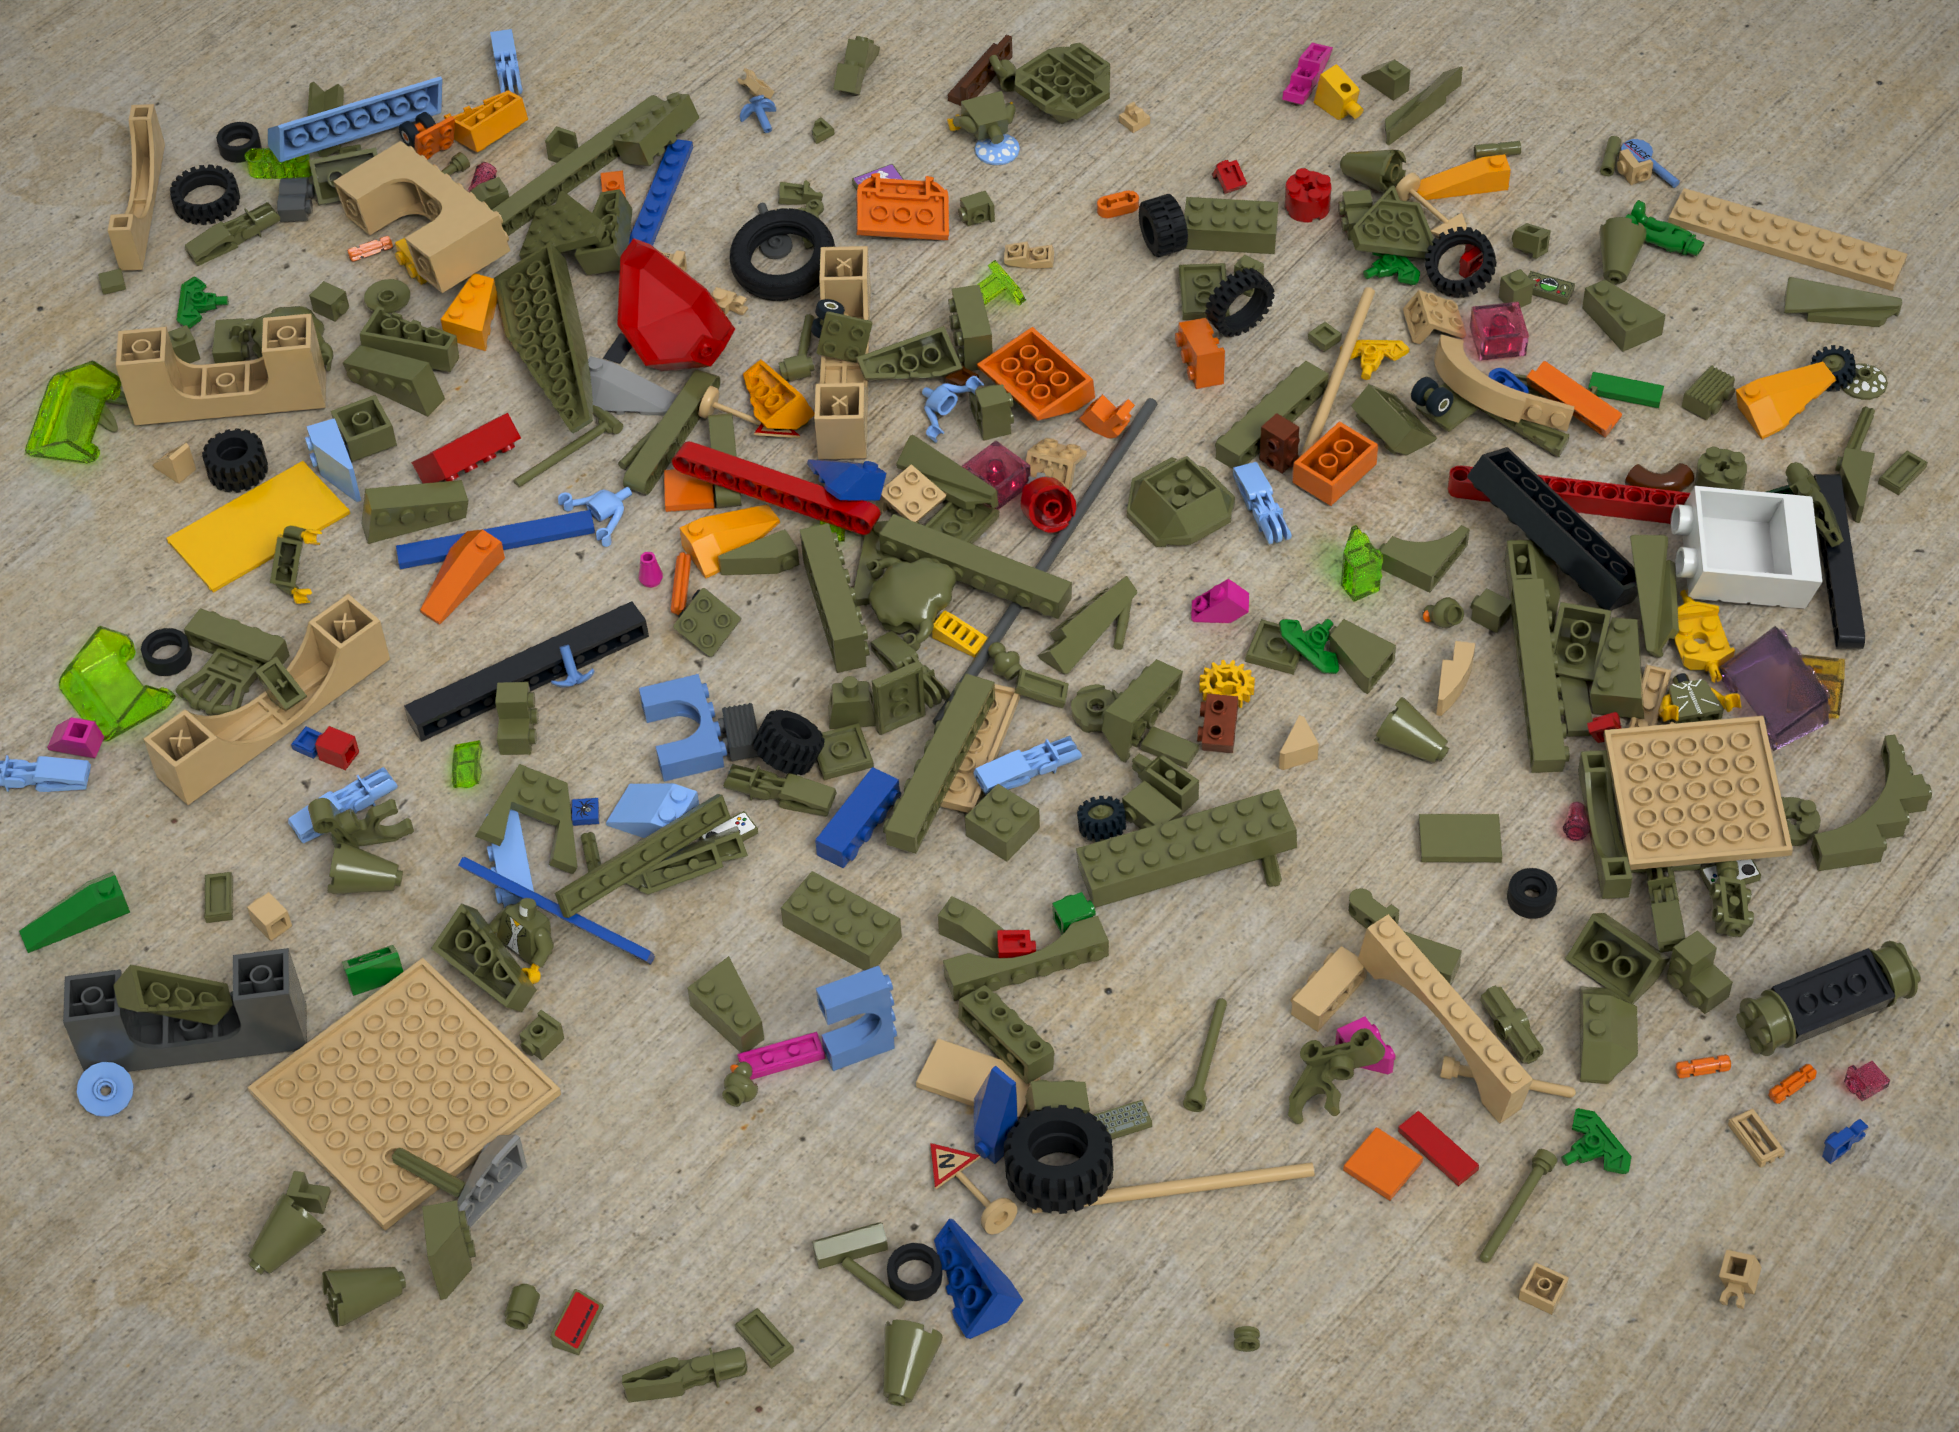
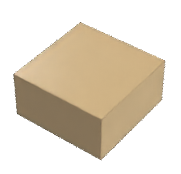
(1543, 1288)

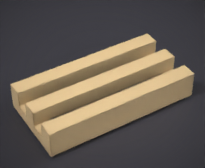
(1766, 1155)

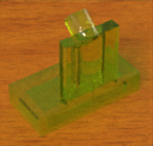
(999, 282)

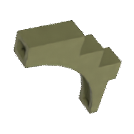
(1865, 837)

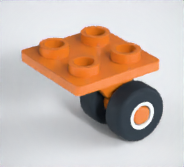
(426, 135)

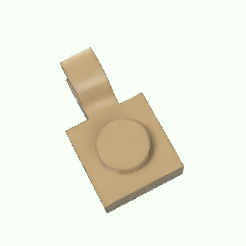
(756, 85)
(729, 301)

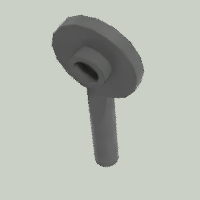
(777, 246)

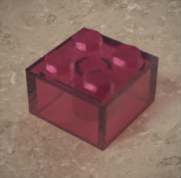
(1499, 331)
(1000, 470)

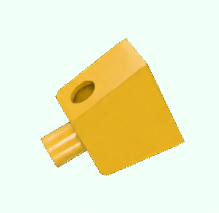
(1337, 94)

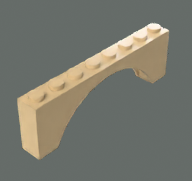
(131, 230)
(1394, 957)

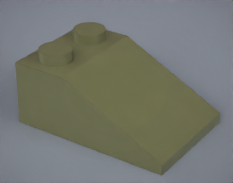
(1580, 640)

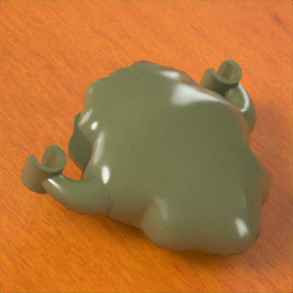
(255, 326)
(910, 595)

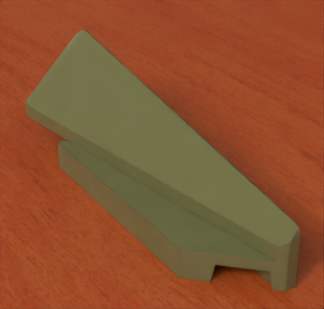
(1422, 105)
(1838, 304)
(955, 481)
(1086, 625)
(692, 861)

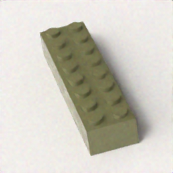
(1186, 848)

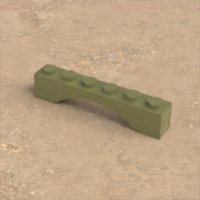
(1609, 855)
(1080, 944)

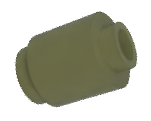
(796, 367)
(521, 1306)

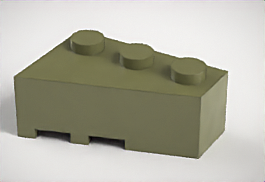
(1622, 315)

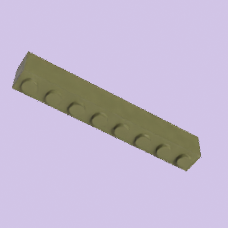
(978, 566)
(1538, 676)
(939, 764)

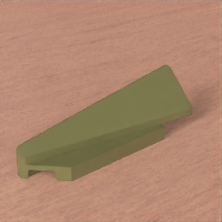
(1655, 590)

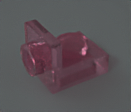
(1866, 1080)

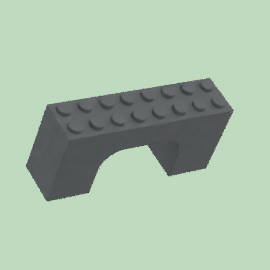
(264, 1019)

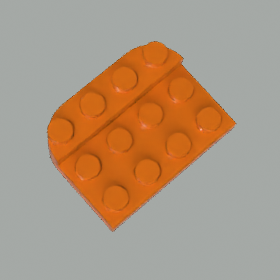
(902, 208)

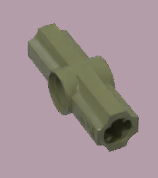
(1511, 1024)

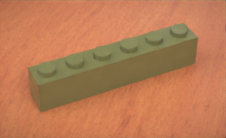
(1288, 399)

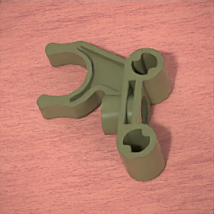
(349, 829)
(1332, 1063)

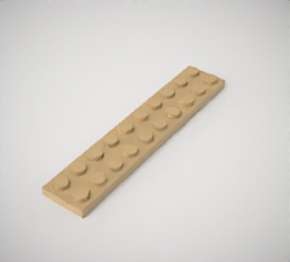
(1788, 239)

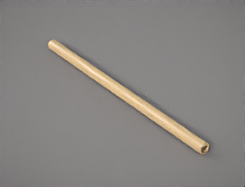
(1339, 368)
(1203, 1184)

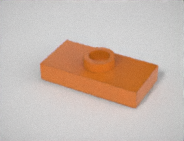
(613, 181)

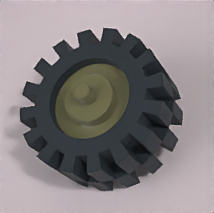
(1840, 363)
(1101, 818)

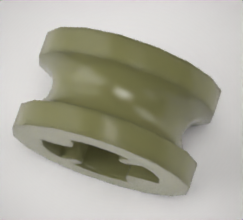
(1246, 1338)

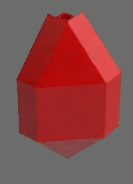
(668, 312)

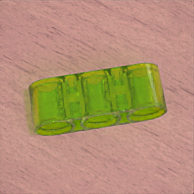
(265, 165)

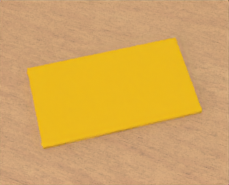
(247, 528)

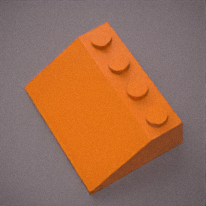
(1039, 376)

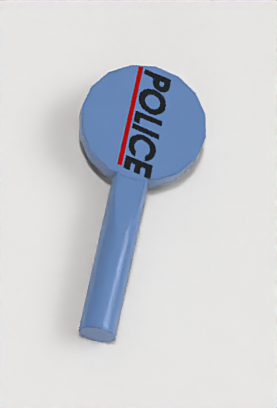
(1643, 151)

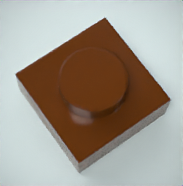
(960, 377)

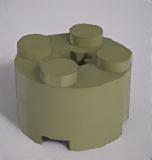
(1721, 469)

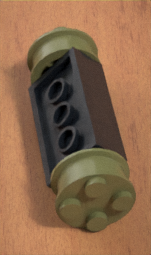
(1828, 997)

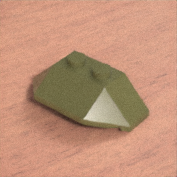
(1606, 1034)

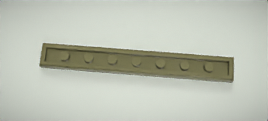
(642, 856)

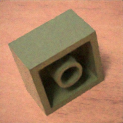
(364, 428)
(1002, 822)

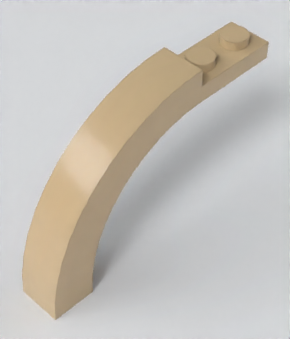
(1491, 395)

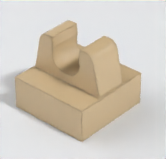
(1134, 118)

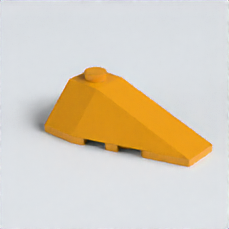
(1469, 178)
(774, 399)
(1776, 399)
(724, 532)

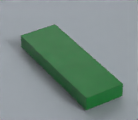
(1627, 389)

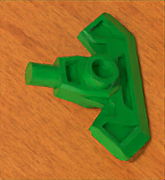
(1392, 264)
(195, 301)
(1311, 643)
(1596, 1143)

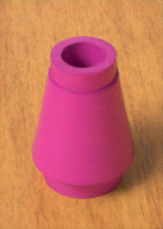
(649, 570)

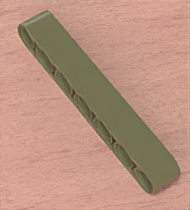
(669, 434)

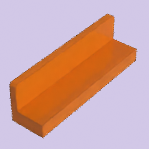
(1563, 389)

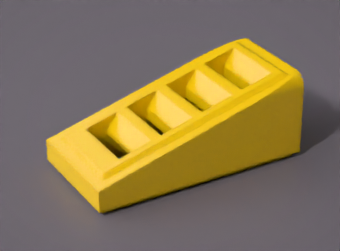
(947, 624)

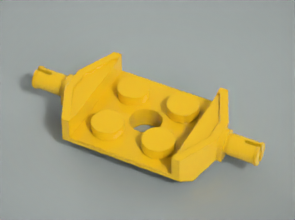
(1701, 622)

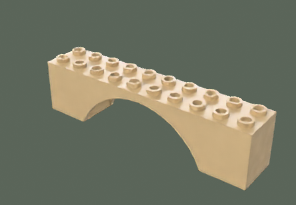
(842, 389)
(200, 751)

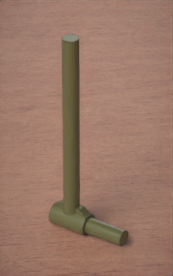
(607, 423)

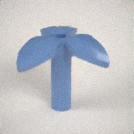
(759, 106)
(574, 676)

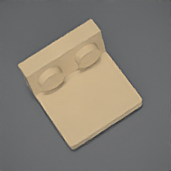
(1431, 312)
(1055, 460)
(910, 495)

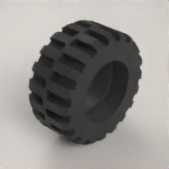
(1058, 1132)

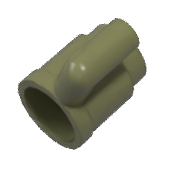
(1005, 73)

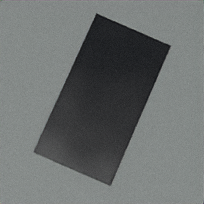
(618, 350)

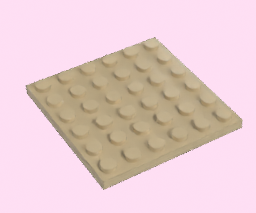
(1697, 793)

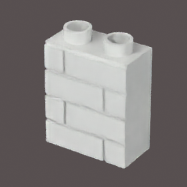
(1748, 547)

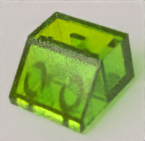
(1361, 566)

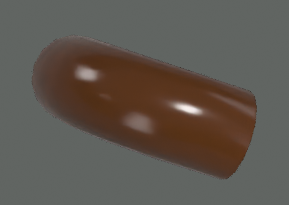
(1675, 479)

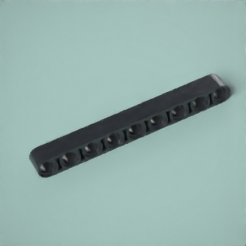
(1840, 570)

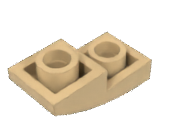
(1023, 256)

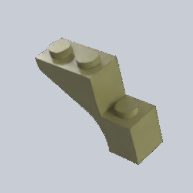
(858, 58)

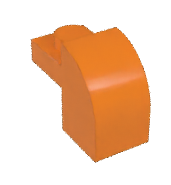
(1105, 418)

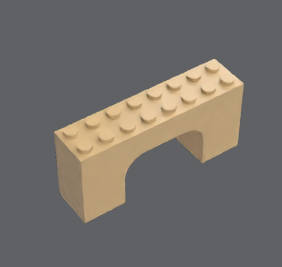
(401, 183)
(170, 390)

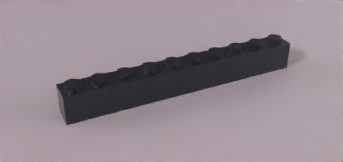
(535, 665)

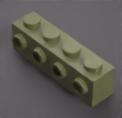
(1006, 1034)

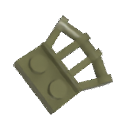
(225, 669)

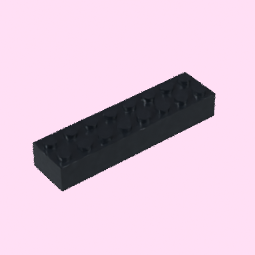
(1555, 528)

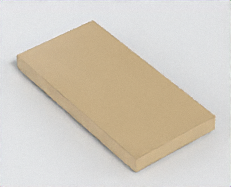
(960, 1072)

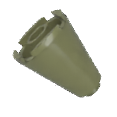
(1375, 168)
(1620, 247)
(1411, 733)
(361, 871)
(283, 1235)
(359, 1291)
(907, 1359)

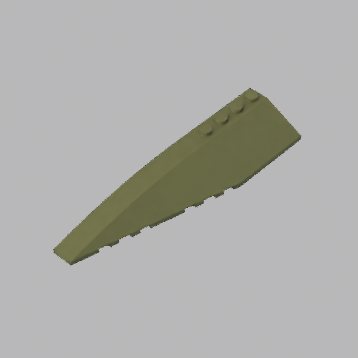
(547, 331)

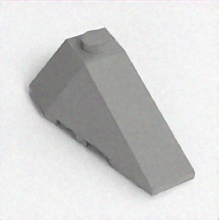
(625, 391)

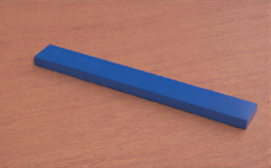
(510, 535)
(554, 909)

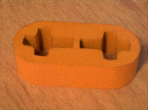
(1117, 204)

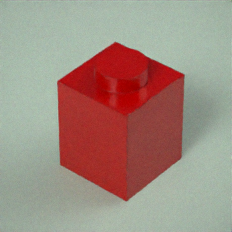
(337, 748)

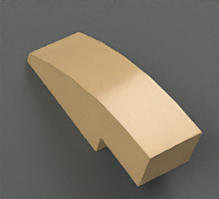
(1455, 675)

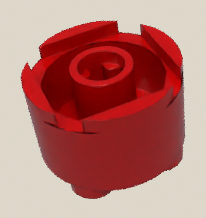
(1308, 195)
(1054, 495)

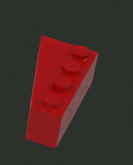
(467, 450)

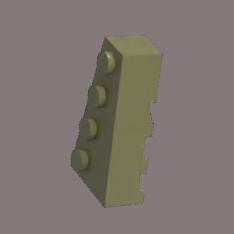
(655, 130)
(410, 339)
(411, 508)
(1619, 672)
(483, 958)

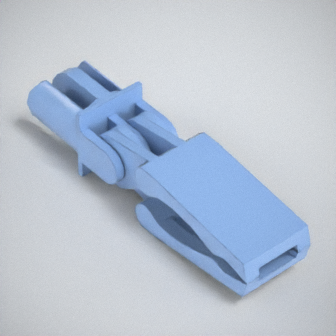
(506, 60)
(1258, 497)
(1018, 767)
(46, 773)
(355, 796)

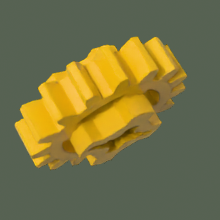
(1227, 680)

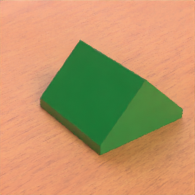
(372, 969)

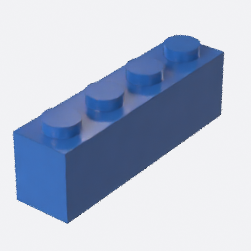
(858, 818)

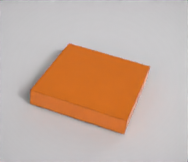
(687, 492)
(1383, 1163)

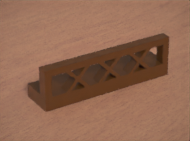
(981, 73)

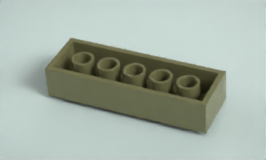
(834, 598)

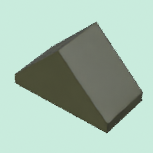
(280, 684)

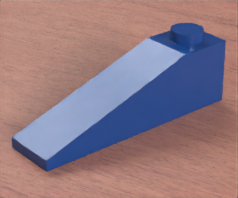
(978, 1287)

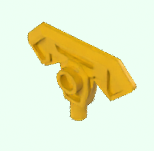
(1374, 351)

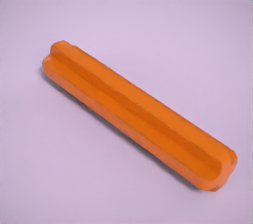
(681, 582)

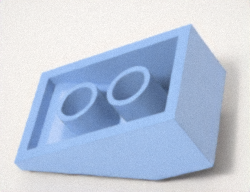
(332, 457)
(650, 807)

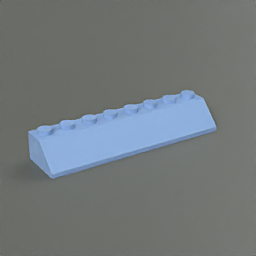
(355, 120)

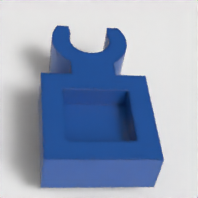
(1839, 1143)

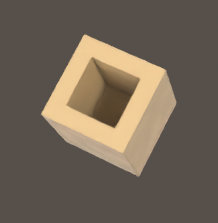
(269, 916)

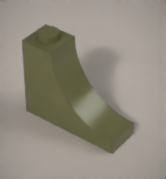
(1423, 562)

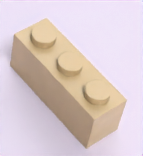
(1328, 988)

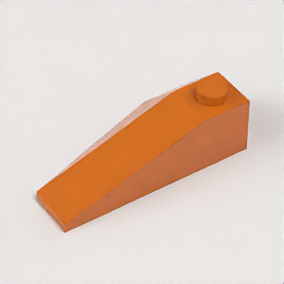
(462, 571)

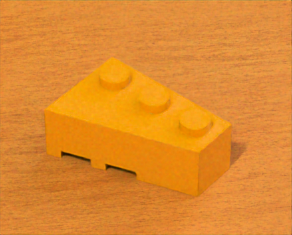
(489, 122)
(472, 312)

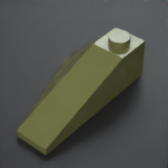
(917, 357)

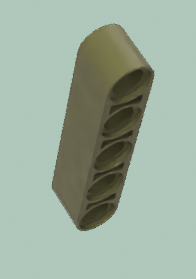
(723, 440)

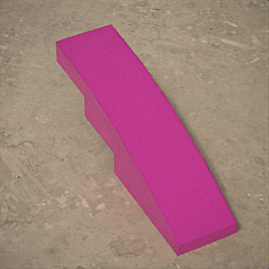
(1307, 73)

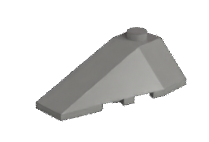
(491, 1175)

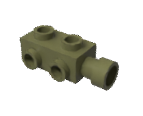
(1730, 901)

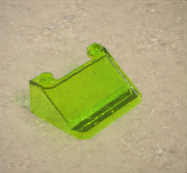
(72, 413)
(106, 688)

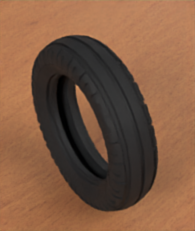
(765, 227)

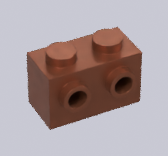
(1279, 443)
(1219, 723)

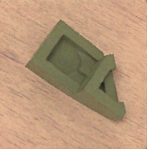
(797, 193)

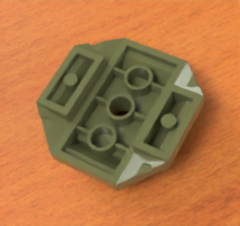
(1065, 81)
(1178, 503)

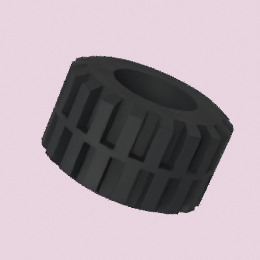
(1163, 225)
(235, 460)
(788, 742)

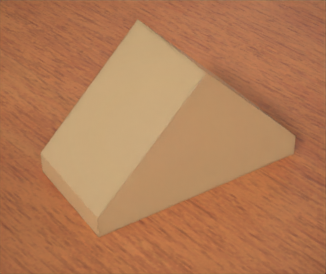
(176, 463)
(1299, 747)

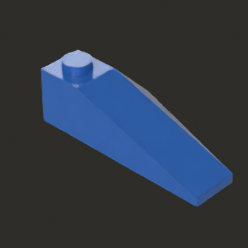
(850, 479)
(994, 1114)

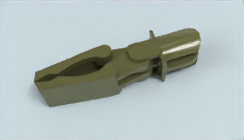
(226, 236)
(1803, 484)
(896, 654)
(793, 792)
(1665, 909)
(674, 1376)

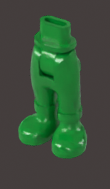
(1665, 234)

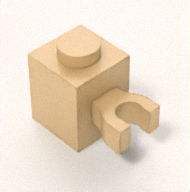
(1739, 1275)

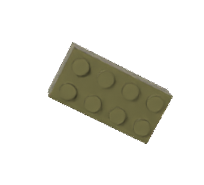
(1231, 225)
(841, 922)

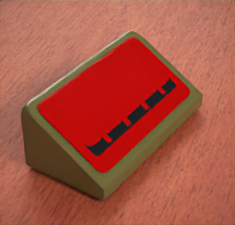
(576, 1322)

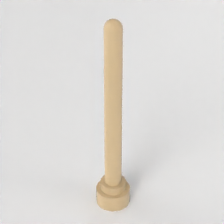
(1453, 1068)

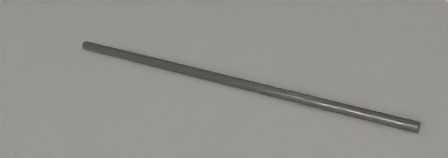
(1061, 539)

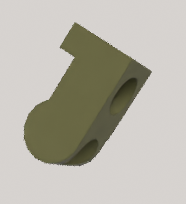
(1367, 910)

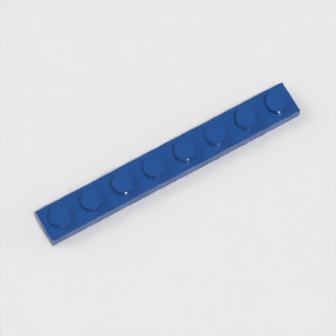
(662, 191)

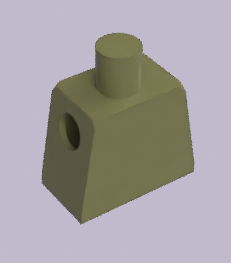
(851, 704)

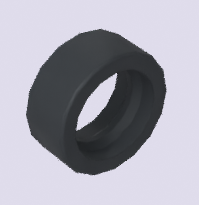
(237, 131)
(162, 638)
(911, 1252)

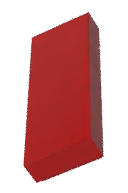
(1438, 1148)

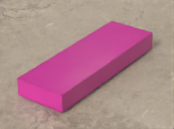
(783, 1055)

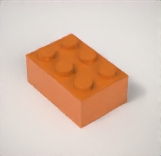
(1335, 463)

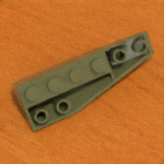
(1527, 561)

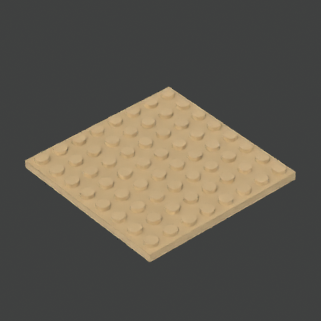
(404, 1073)

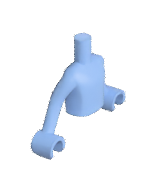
(943, 401)
(602, 505)

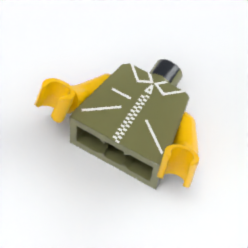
(1695, 701)

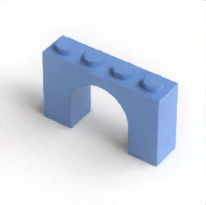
(687, 699)
(869, 1035)

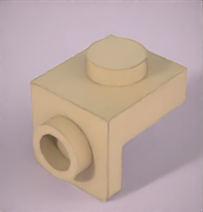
(1632, 169)

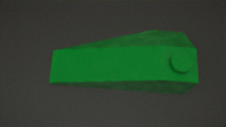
(83, 909)

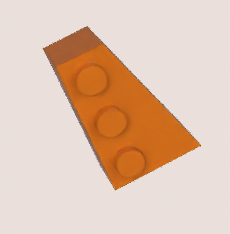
(1201, 353)

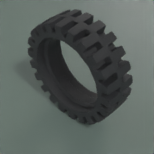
(209, 211)
(1451, 240)
(1229, 291)

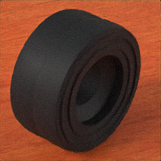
(1532, 879)

